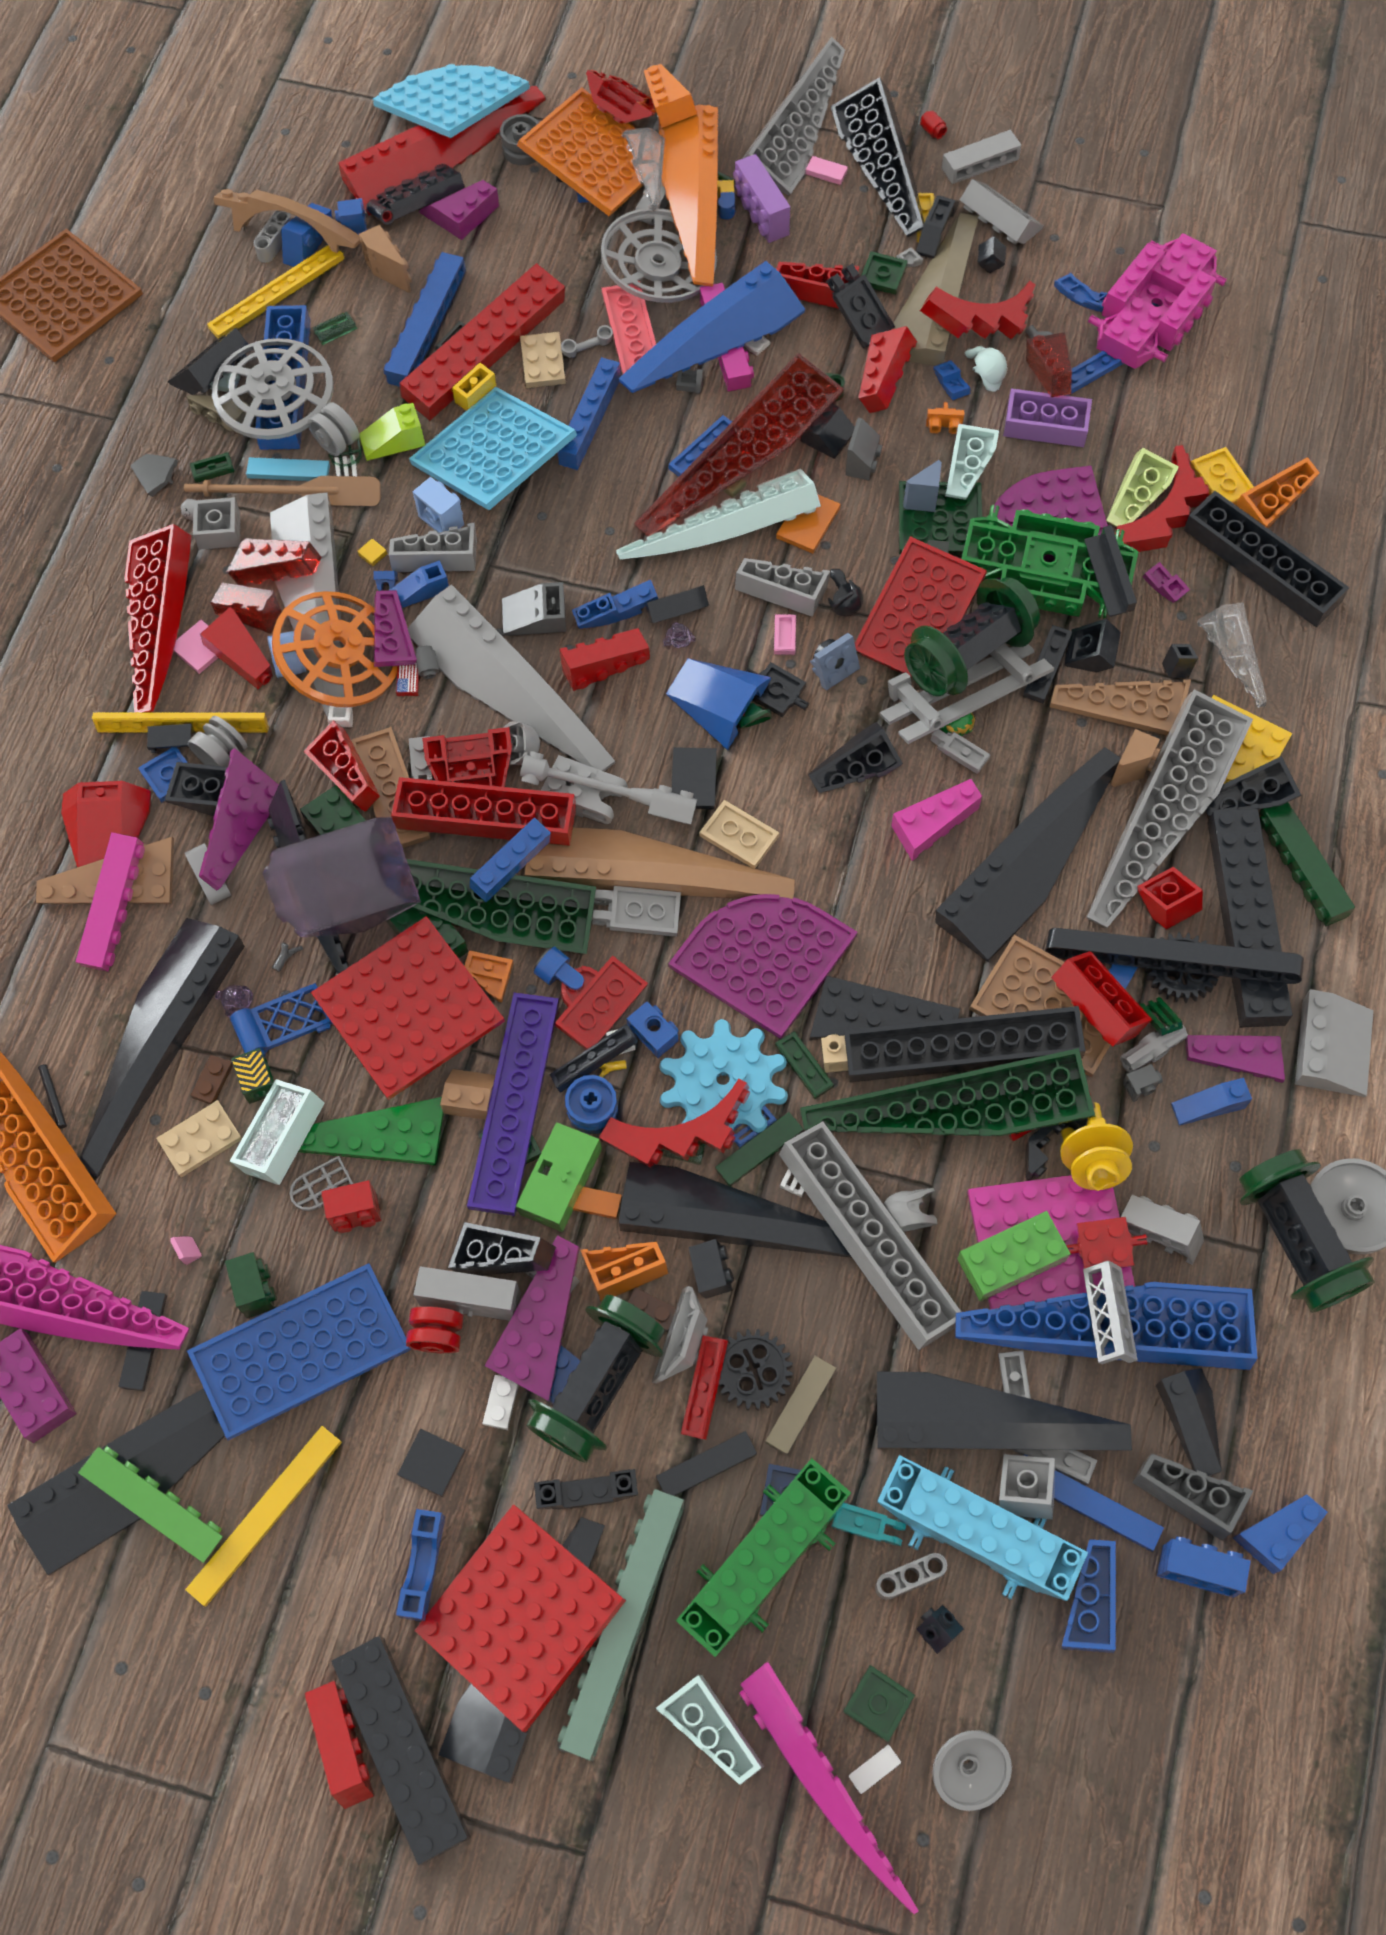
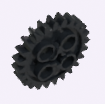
(1176, 987)
(773, 1362)

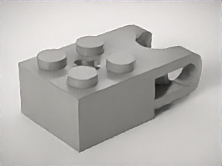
(587, 799)

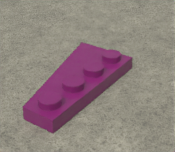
(391, 633)

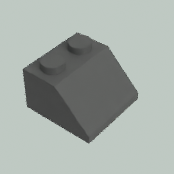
(863, 451)

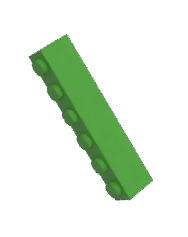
(151, 1504)

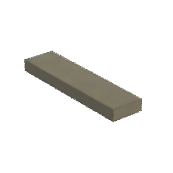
(800, 1405)

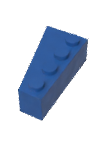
(1094, 1605)

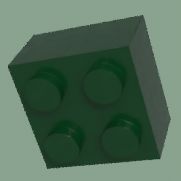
(250, 1284)

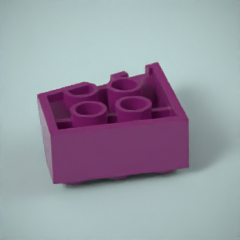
(463, 209)

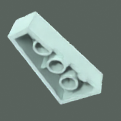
(707, 1723)

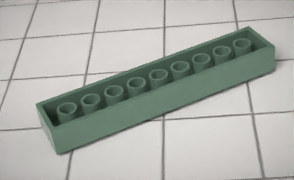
(618, 1639)

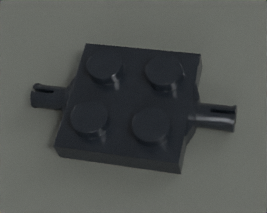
(781, 691)

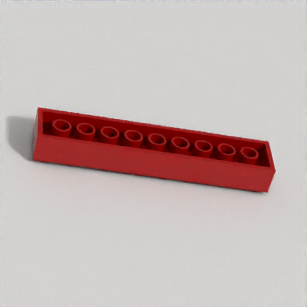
(483, 340)

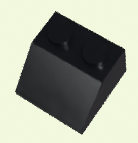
(829, 432)
(1093, 646)

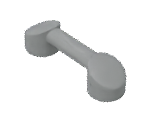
(604, 337)

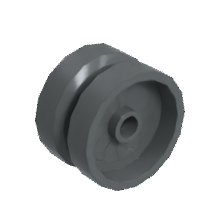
(513, 130)

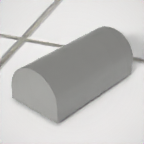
(1014, 1373)

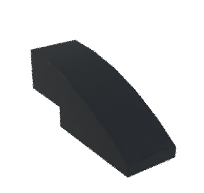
(677, 604)

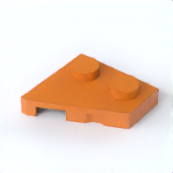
(490, 972)

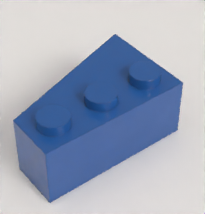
(300, 238)

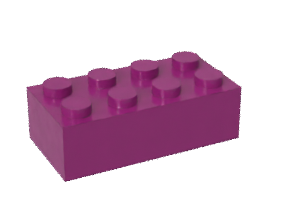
(31, 1388)

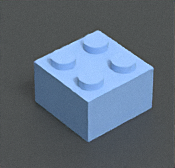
(438, 506)

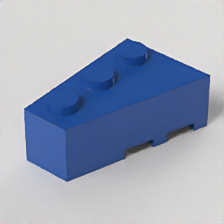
(1282, 1533)

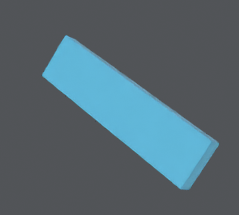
(286, 469)

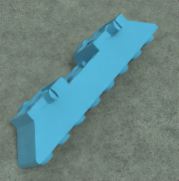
(982, 1530)

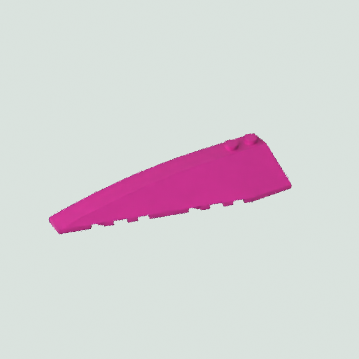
(812, 1768)

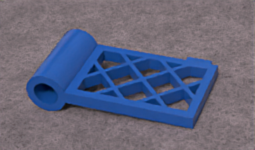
(251, 1028)

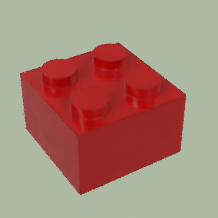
(351, 1206)

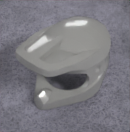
(906, 1212)

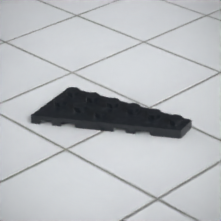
(858, 1006)

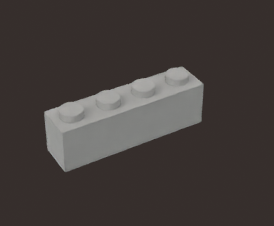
(981, 156)

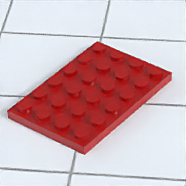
(921, 590)

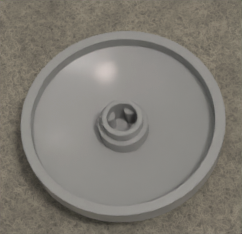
(1354, 1203)

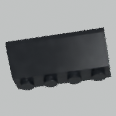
(202, 369)

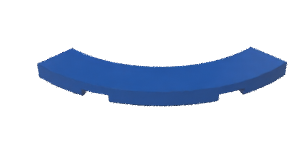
(1081, 293)

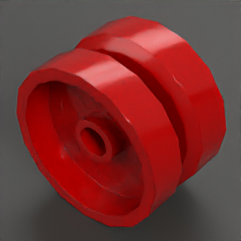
(434, 1330)

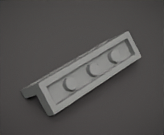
(1118, 1310)

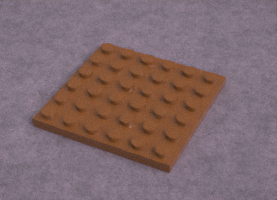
(63, 295)

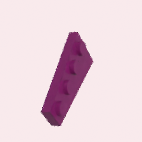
(1247, 1054)

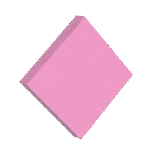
(191, 649)

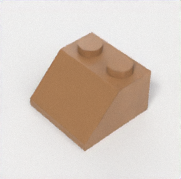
(1137, 758)
(467, 1094)

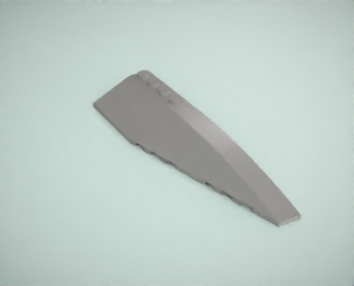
(311, 521)
(493, 672)
(1174, 796)

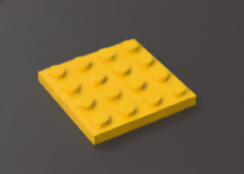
(1261, 744)

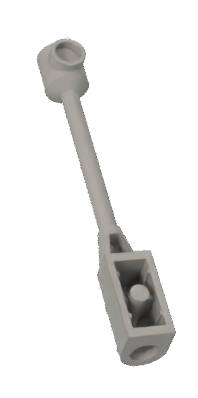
(660, 801)

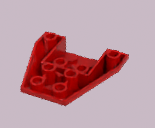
(98, 809)

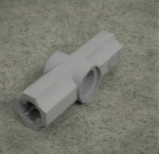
(1151, 1049)

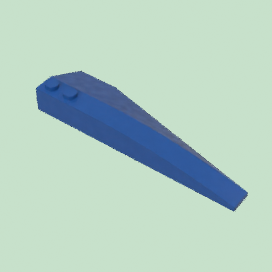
(741, 313)

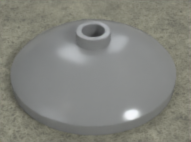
(977, 1782)

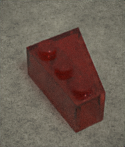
(252, 605)

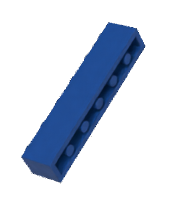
(590, 412)

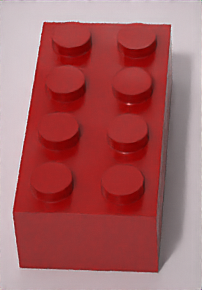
(1101, 998)

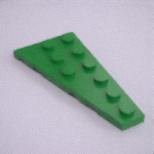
(392, 1134)

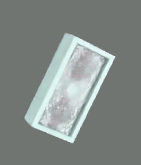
(277, 1132)

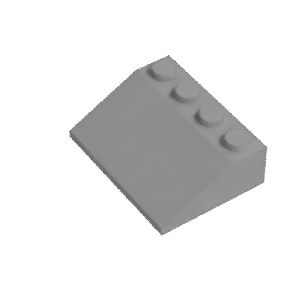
(1334, 1044)

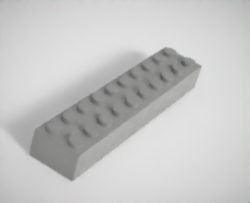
(870, 1235)

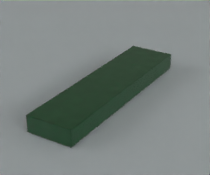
(758, 1149)

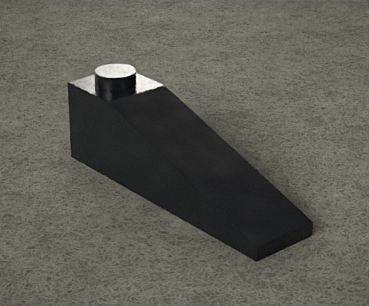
(1192, 1413)

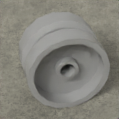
(333, 429)

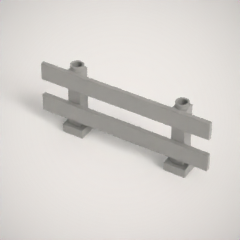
(931, 720)

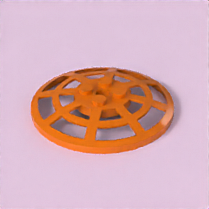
(328, 653)

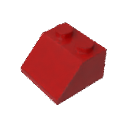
(1171, 897)

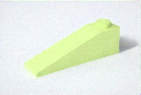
(1142, 484)

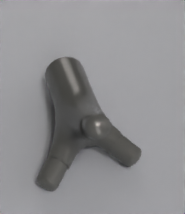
(284, 955)

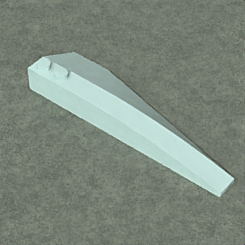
(774, 502)

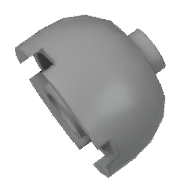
(523, 740)

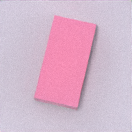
(826, 170)
(785, 634)

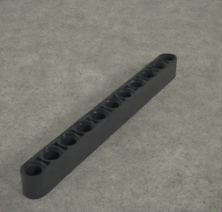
(1177, 955)

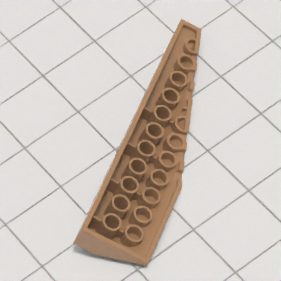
(629, 860)

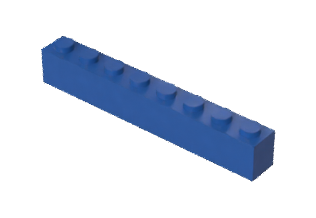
(426, 318)

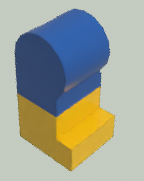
(726, 198)

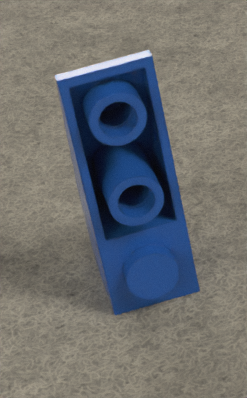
(422, 584)

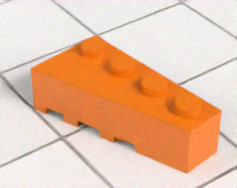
(669, 96)

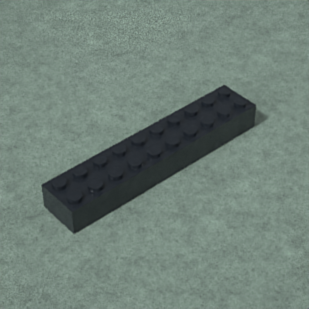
(1248, 911)
(961, 1043)

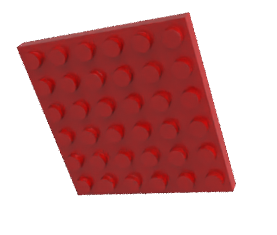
(407, 1007)
(520, 1617)

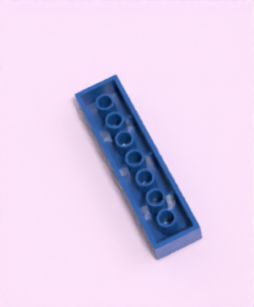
(292, 324)

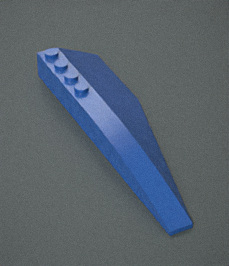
(1167, 1320)

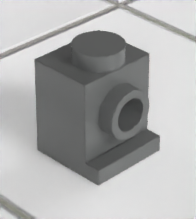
(1142, 1082)

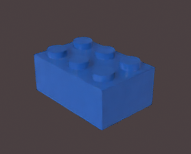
(1204, 1567)

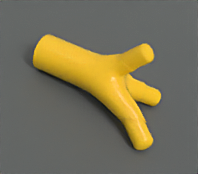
(612, 1066)

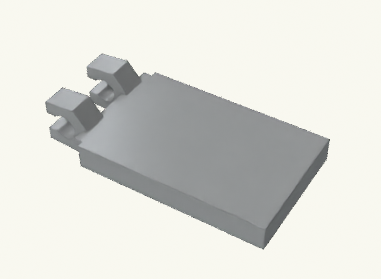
(638, 910)

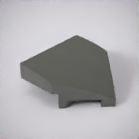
(154, 472)

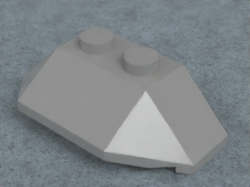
(683, 1337)

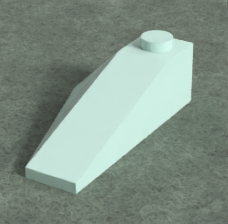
(970, 456)

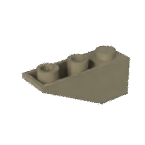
(205, 406)

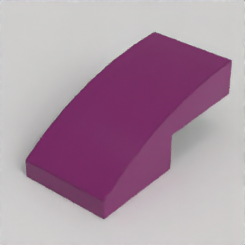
(1165, 584)

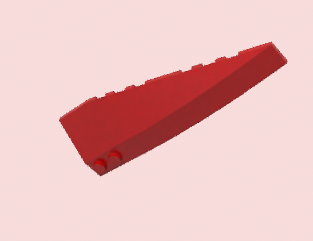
(156, 593)

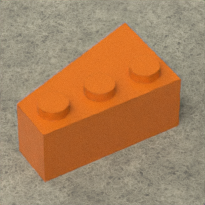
(624, 1268)

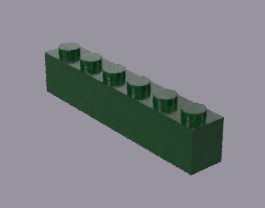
(1306, 864)

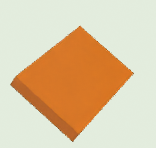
(808, 529)

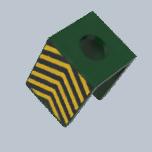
(253, 1075)

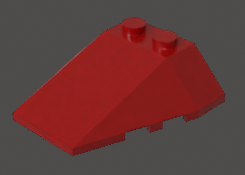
(619, 98)
(470, 758)

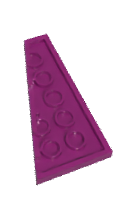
(237, 818)
(535, 1332)

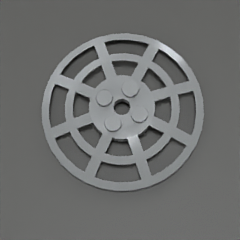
(645, 257)
(274, 393)

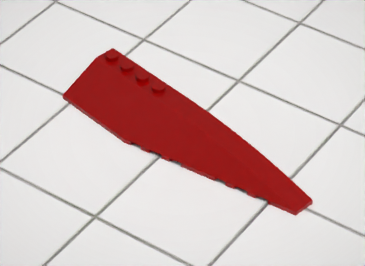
(423, 149)

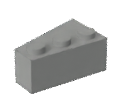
(1165, 1226)

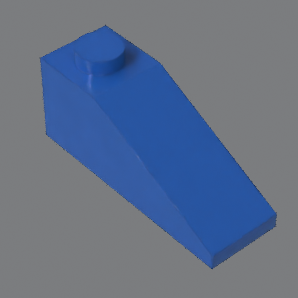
(1212, 1102)

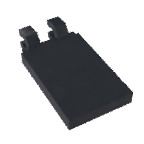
(859, 305)

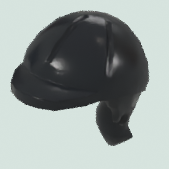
(848, 597)

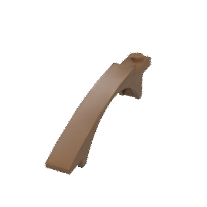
(246, 206)

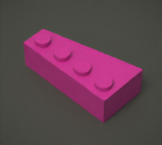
(934, 817)

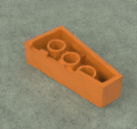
(1274, 496)

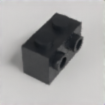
(711, 1268)

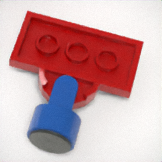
(592, 997)

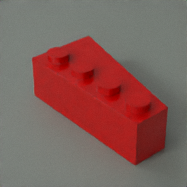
(810, 282)
(884, 367)
(603, 658)

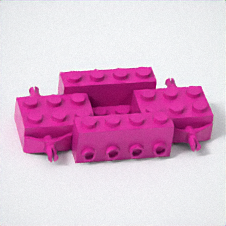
(1171, 275)

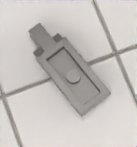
(960, 750)

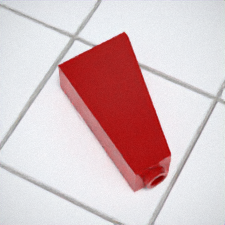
(237, 649)

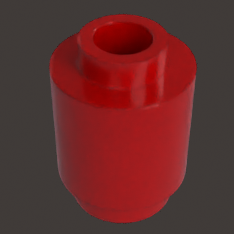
(933, 124)

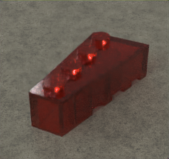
(1050, 362)

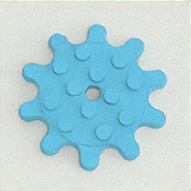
(720, 1055)

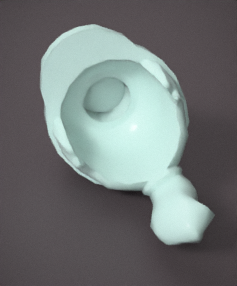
(989, 365)

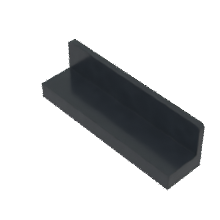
(1111, 572)

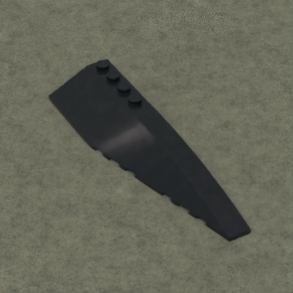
(1026, 864)
(157, 1028)
(74, 1515)

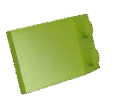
(393, 433)

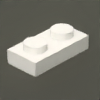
(500, 1403)

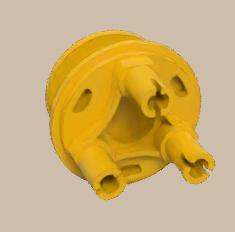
(1097, 1153)

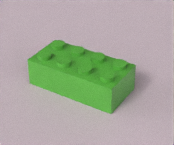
(1013, 1256)

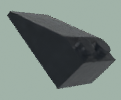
(196, 786)

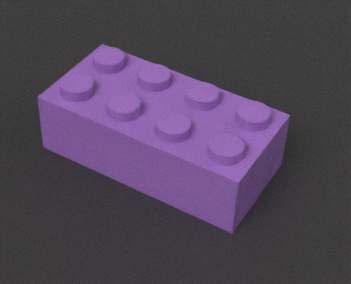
(761, 198)
(1047, 419)

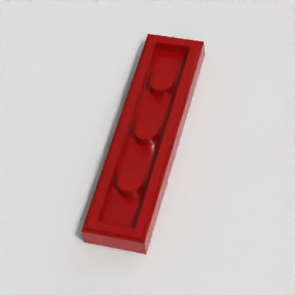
(704, 1387)

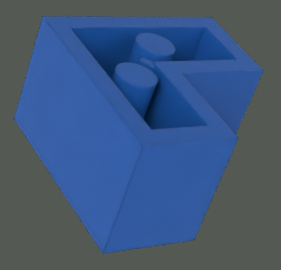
(352, 215)

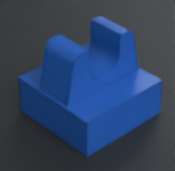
(385, 576)

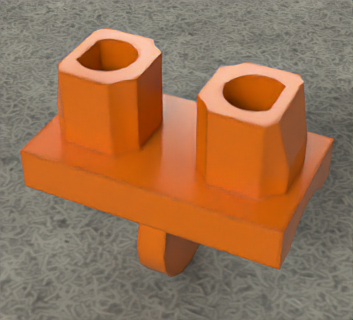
(944, 417)

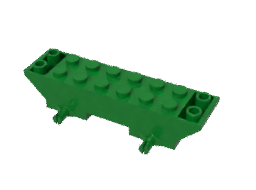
(764, 1558)

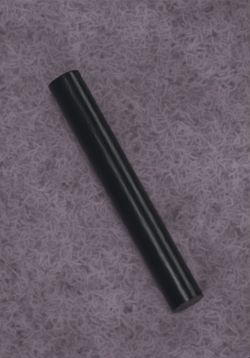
(52, 1096)

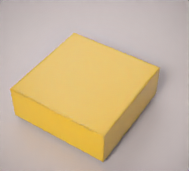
(372, 552)

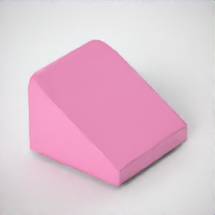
(186, 1249)

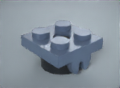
(835, 660)

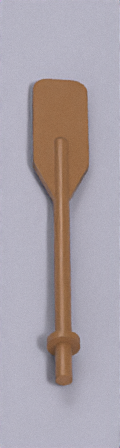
(340, 489)

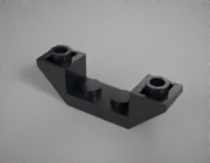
(934, 225)
(1035, 1159)
(586, 1492)

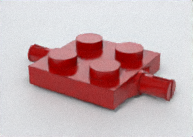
(1106, 1241)

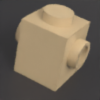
(834, 1053)

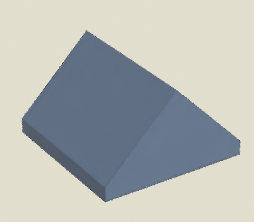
(923, 488)

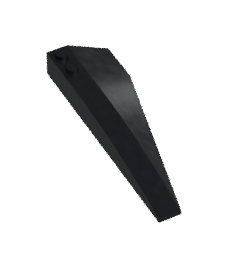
(876, 141)
(290, 830)
(694, 1207)
(948, 1413)
(478, 1730)

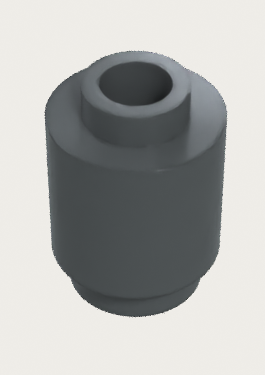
(426, 662)

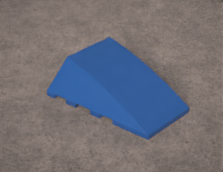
(716, 696)

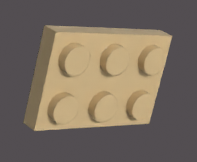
(542, 359)
(739, 834)
(199, 1138)

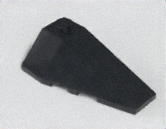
(860, 758)
(1258, 789)

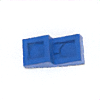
(950, 379)

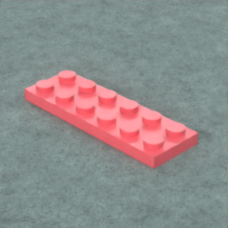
(629, 323)

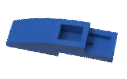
(611, 609)

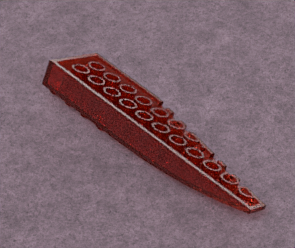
(752, 439)

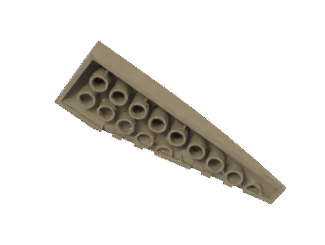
(947, 273)

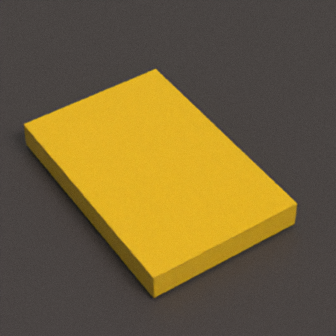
(1222, 474)

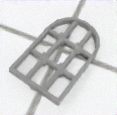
(307, 1185)

